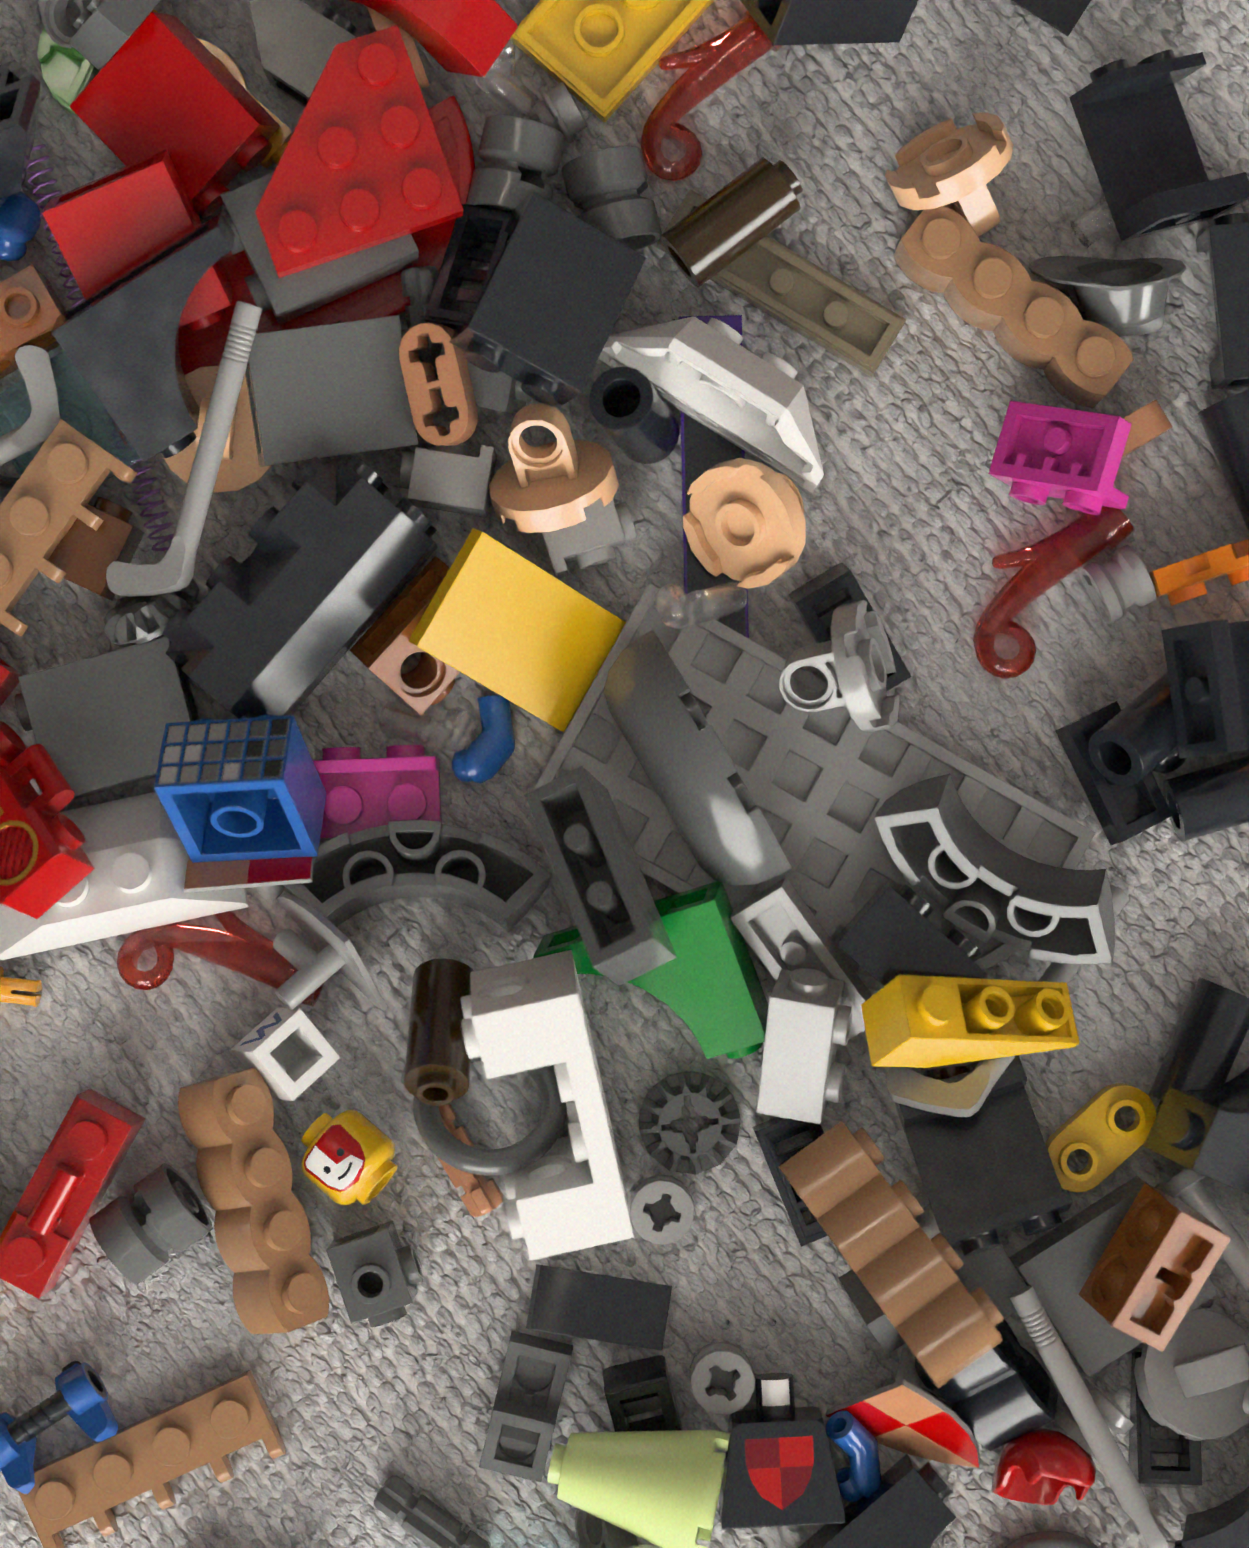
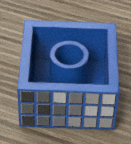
(241, 789)

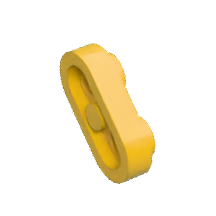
(1096, 1133)

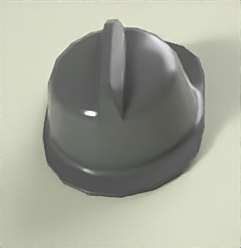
(1114, 293)

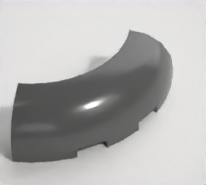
(690, 767)
(422, 861)
(991, 889)

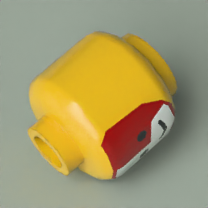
(348, 1157)

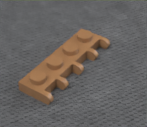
(44, 508)
(149, 1457)

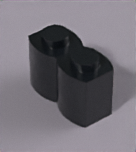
(1000, 1392)

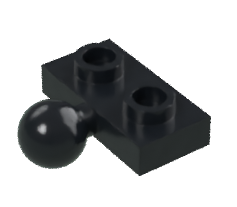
(1120, 809)

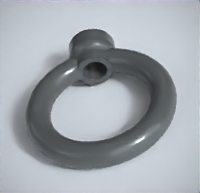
(504, 1159)

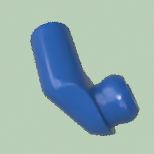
(18, 225)
(491, 747)
(862, 1449)

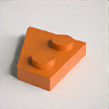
(1187, 577)

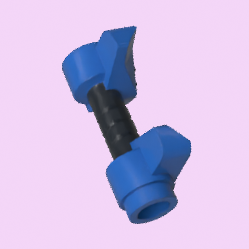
(77, 1394)

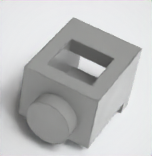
(449, 478)
(591, 540)

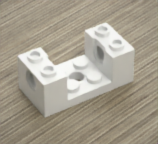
(536, 1018)

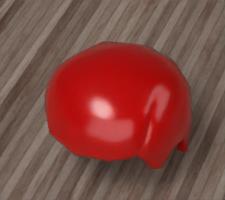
(1041, 1466)

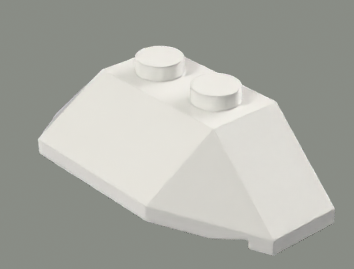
(727, 390)
(131, 889)

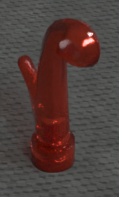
(709, 67)
(1042, 568)
(237, 950)

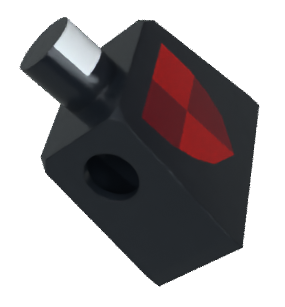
(778, 1463)

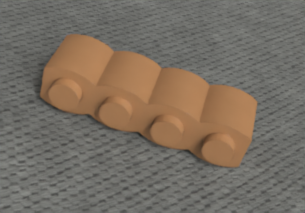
(1027, 316)
(257, 1217)
(892, 1254)

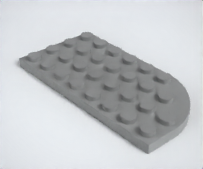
(806, 773)

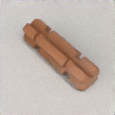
(480, 1194)

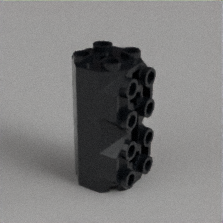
(303, 593)

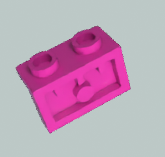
(1061, 456)
(378, 789)

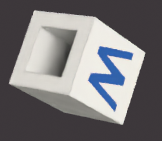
(286, 1052)

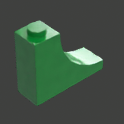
(708, 982)

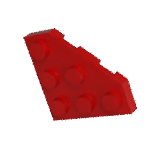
(358, 161)

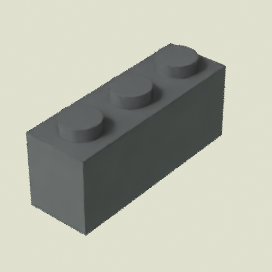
(600, 876)

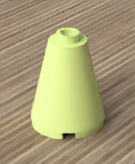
(645, 1481)

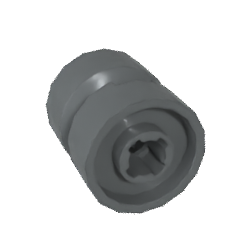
(517, 162)
(609, 192)
(144, 1228)

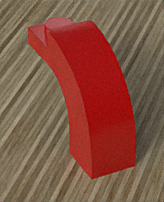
(456, 33)

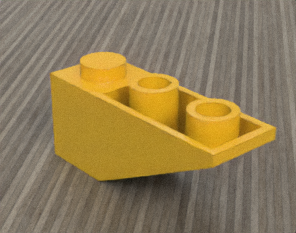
(965, 1020)

